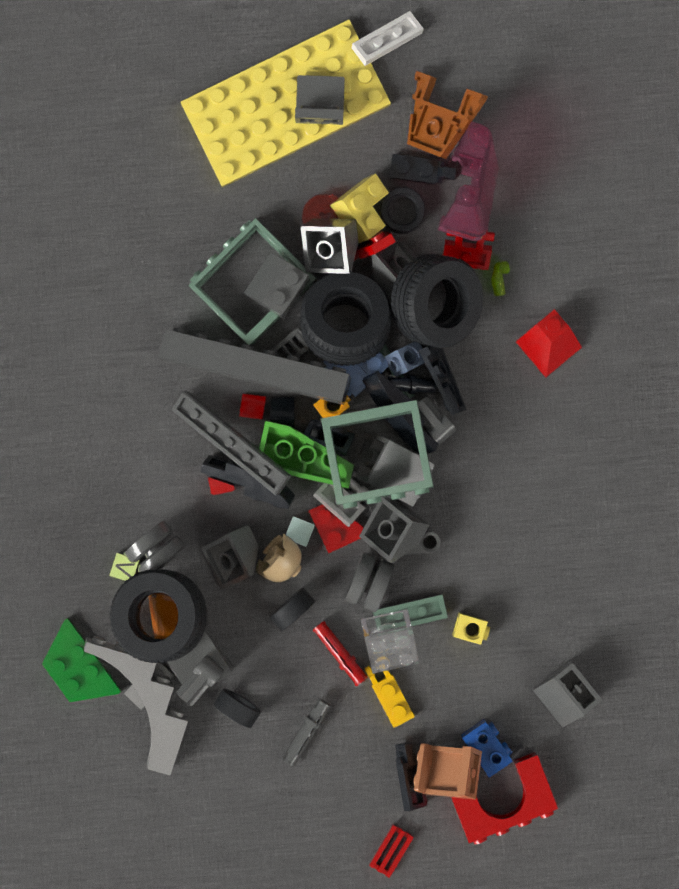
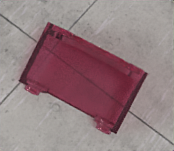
(473, 203)

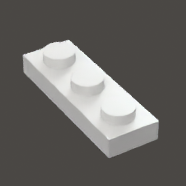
(387, 38)

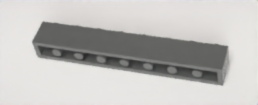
(255, 366)

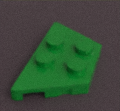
(75, 671)

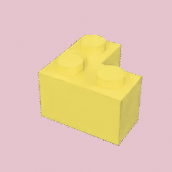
(358, 205)

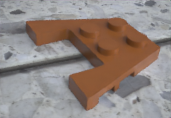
(436, 127)

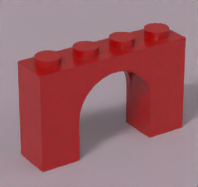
(535, 802)

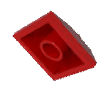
(549, 343)

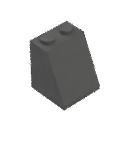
(389, 465)
(207, 646)

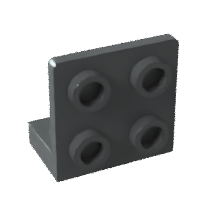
(320, 100)

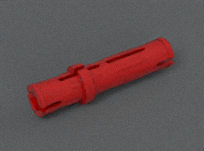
(339, 652)

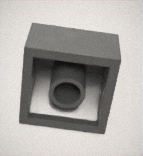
(329, 245)
(277, 285)
(393, 529)

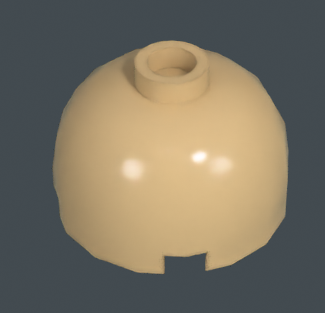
(281, 560)

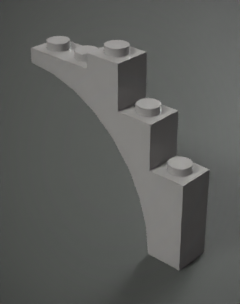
(165, 725)

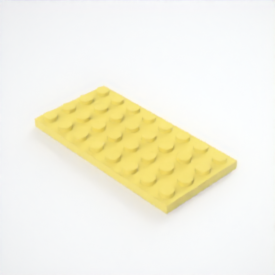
(252, 114)

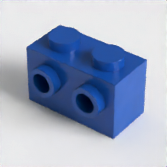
(494, 754)

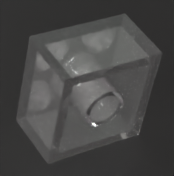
(390, 641)

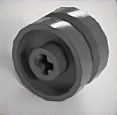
(154, 549)
(370, 582)

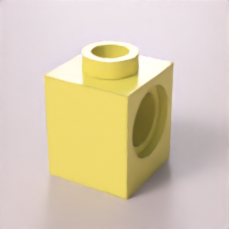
(461, 624)

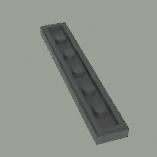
(231, 442)

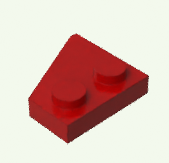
(374, 245)
(333, 530)

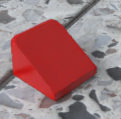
(252, 406)
(220, 487)

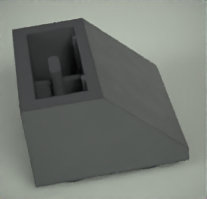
(567, 694)

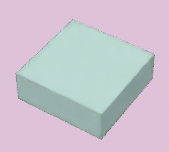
(300, 531)

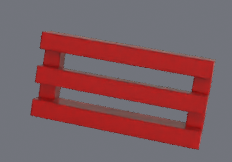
(381, 868)

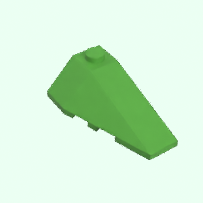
(301, 454)

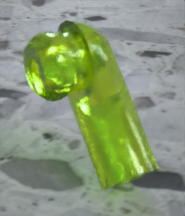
(497, 277)

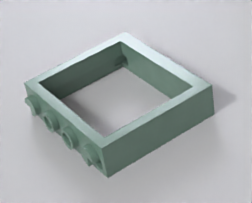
(217, 261)
(395, 492)

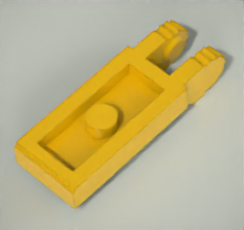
(391, 698)

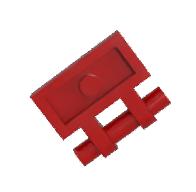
(474, 254)

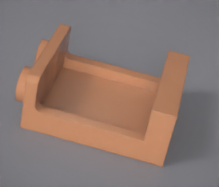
(448, 771)

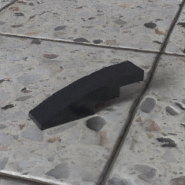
(385, 394)

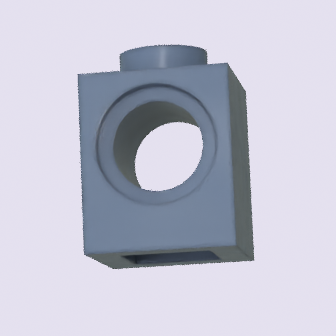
(412, 356)

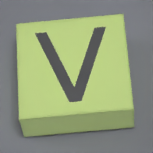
(123, 568)

